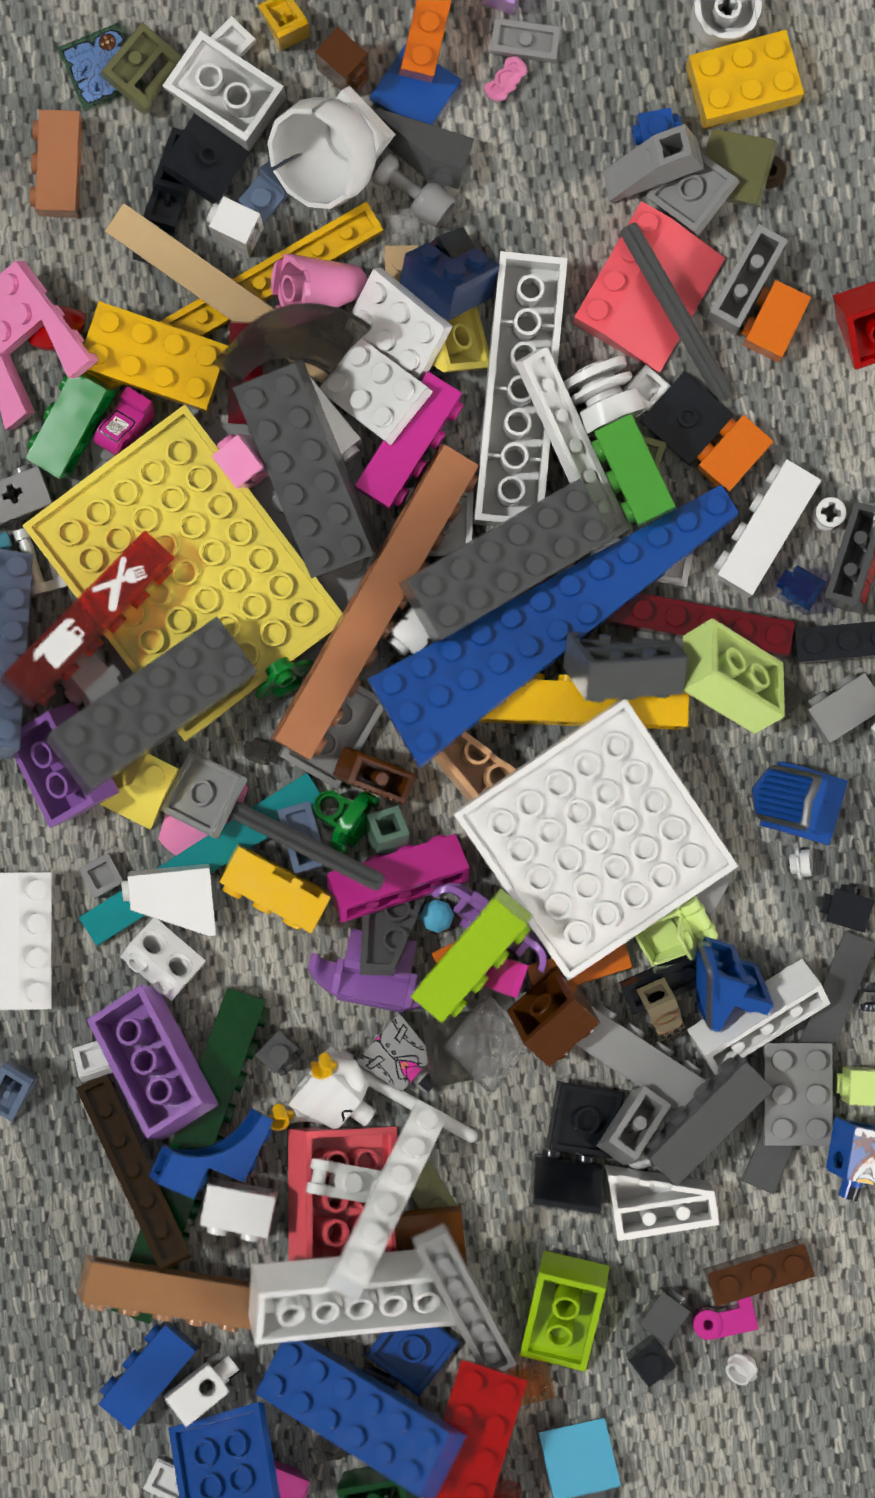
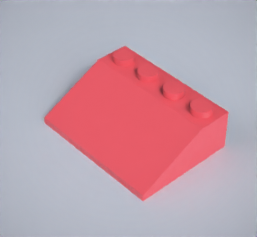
(623, 305)
(321, 1223)

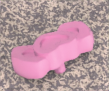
(506, 79)

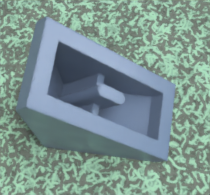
(15, 1086)

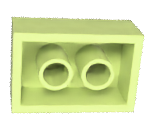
(734, 676)

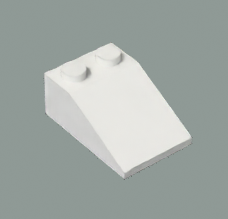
(225, 90)

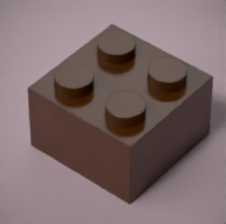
(553, 1017)

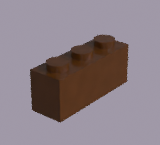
(758, 1272)

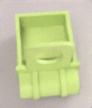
(677, 933)

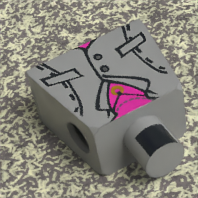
(398, 1056)

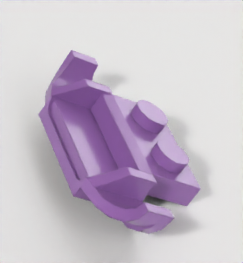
(473, 903)
(376, 991)

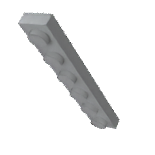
(463, 1298)

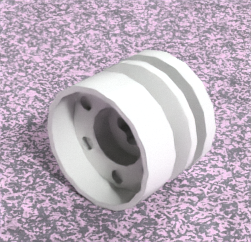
(602, 394)

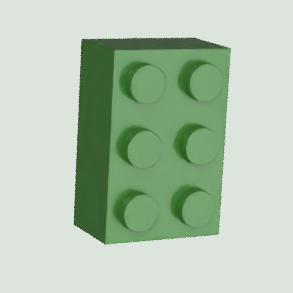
(633, 471)

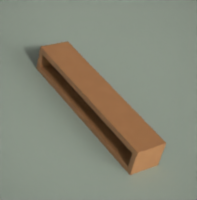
(164, 1294)

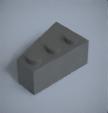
(624, 670)

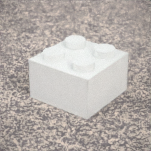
(238, 1209)

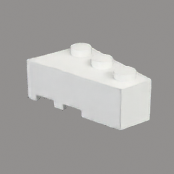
(652, 1205)

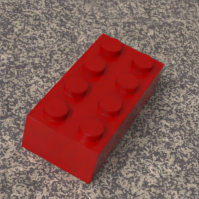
(485, 1408)

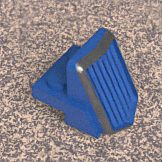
(798, 801)
(727, 982)

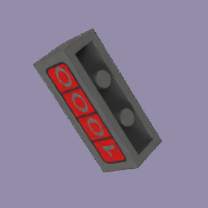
(855, 563)

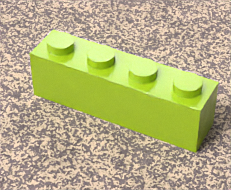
(472, 955)

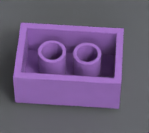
(46, 775)

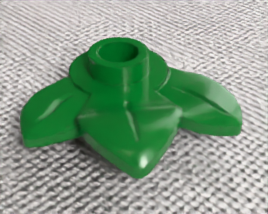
(283, 677)

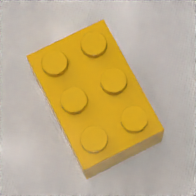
(744, 79)

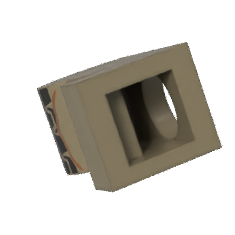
(663, 1013)

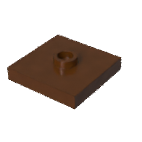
(416, 1222)

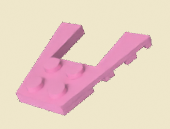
(22, 313)

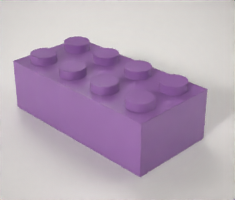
(152, 1062)

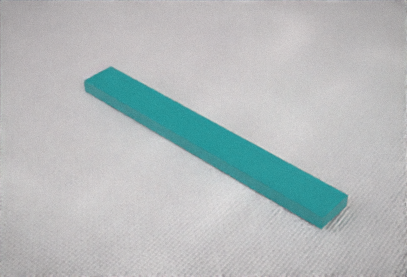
(116, 915)

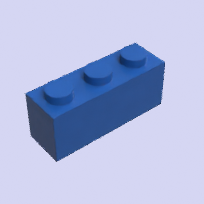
(146, 1374)

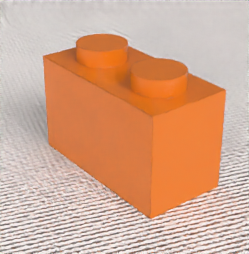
(776, 320)
(734, 454)

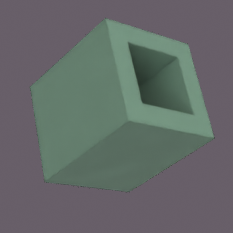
(386, 831)

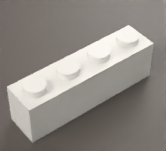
(767, 528)
(794, 996)

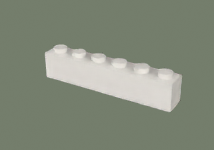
(386, 1201)

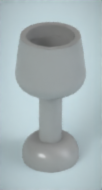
(430, 203)

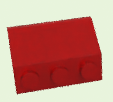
(857, 323)

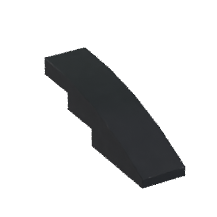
(167, 197)

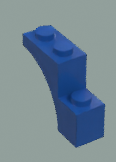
(233, 1156)

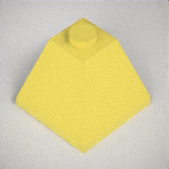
(465, 345)
(142, 790)

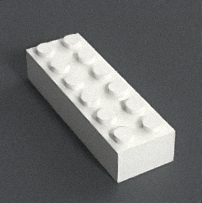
(295, 1304)

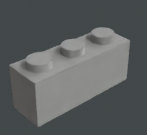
(747, 279)

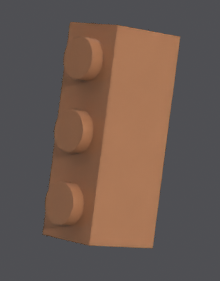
(57, 163)

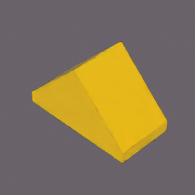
(285, 22)

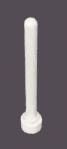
(409, 1101)

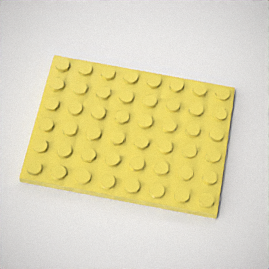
(224, 547)

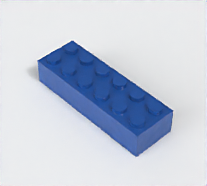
(362, 1415)

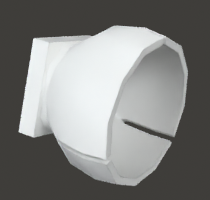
(334, 146)

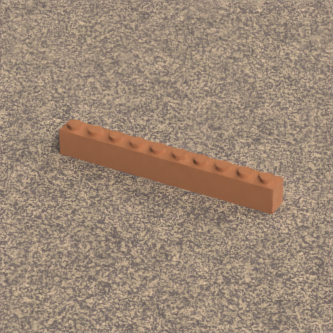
(375, 602)

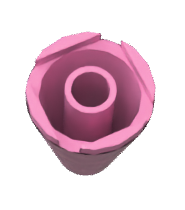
(316, 281)

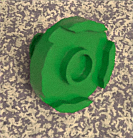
(348, 820)

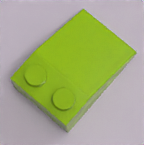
(564, 1310)

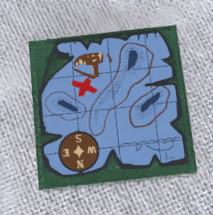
(85, 61)

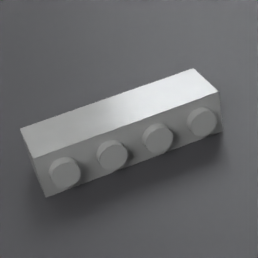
(640, 1061)

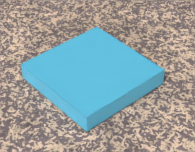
(579, 1459)

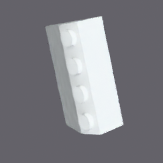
(25, 941)

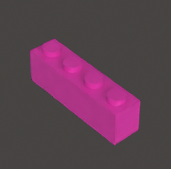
(396, 464)
(408, 874)

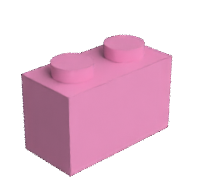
(240, 461)

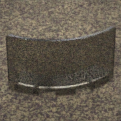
(297, 332)

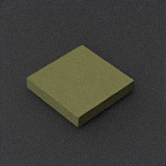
(747, 159)

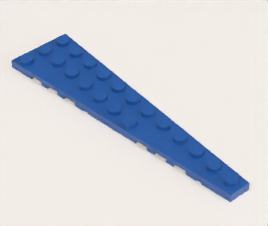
(475, 669)

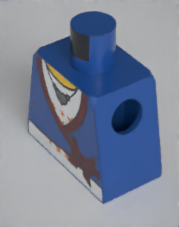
(852, 1156)

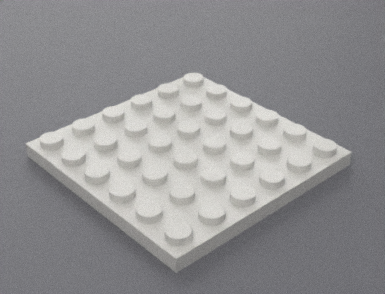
(595, 838)

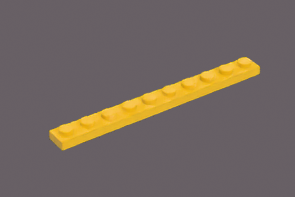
(326, 243)

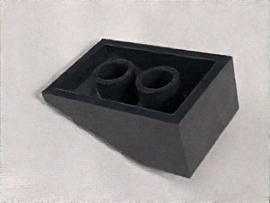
(567, 1182)

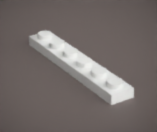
(568, 434)

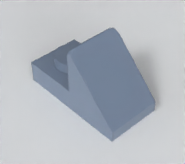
(265, 192)
(302, 819)

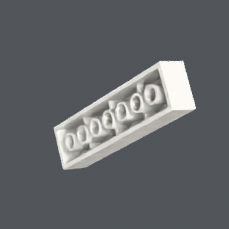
(512, 435)

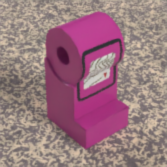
(125, 422)
(725, 1321)

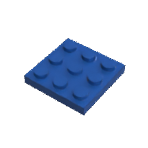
(225, 1455)

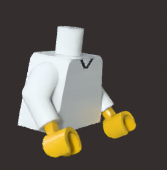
(327, 1095)

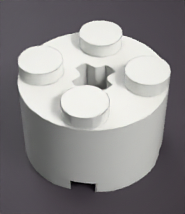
(718, 29)

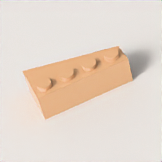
(471, 766)

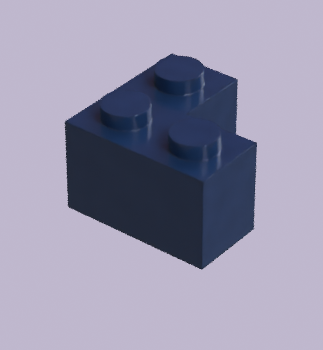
(448, 283)

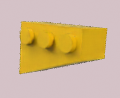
(274, 889)

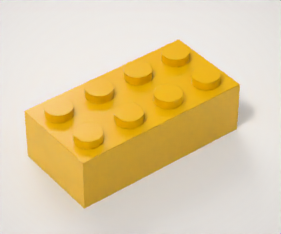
(154, 356)

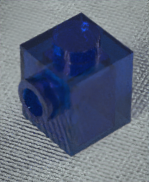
(799, 588)

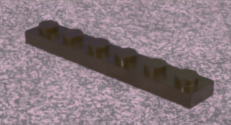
(133, 1173)

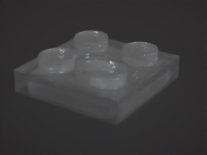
(487, 1044)

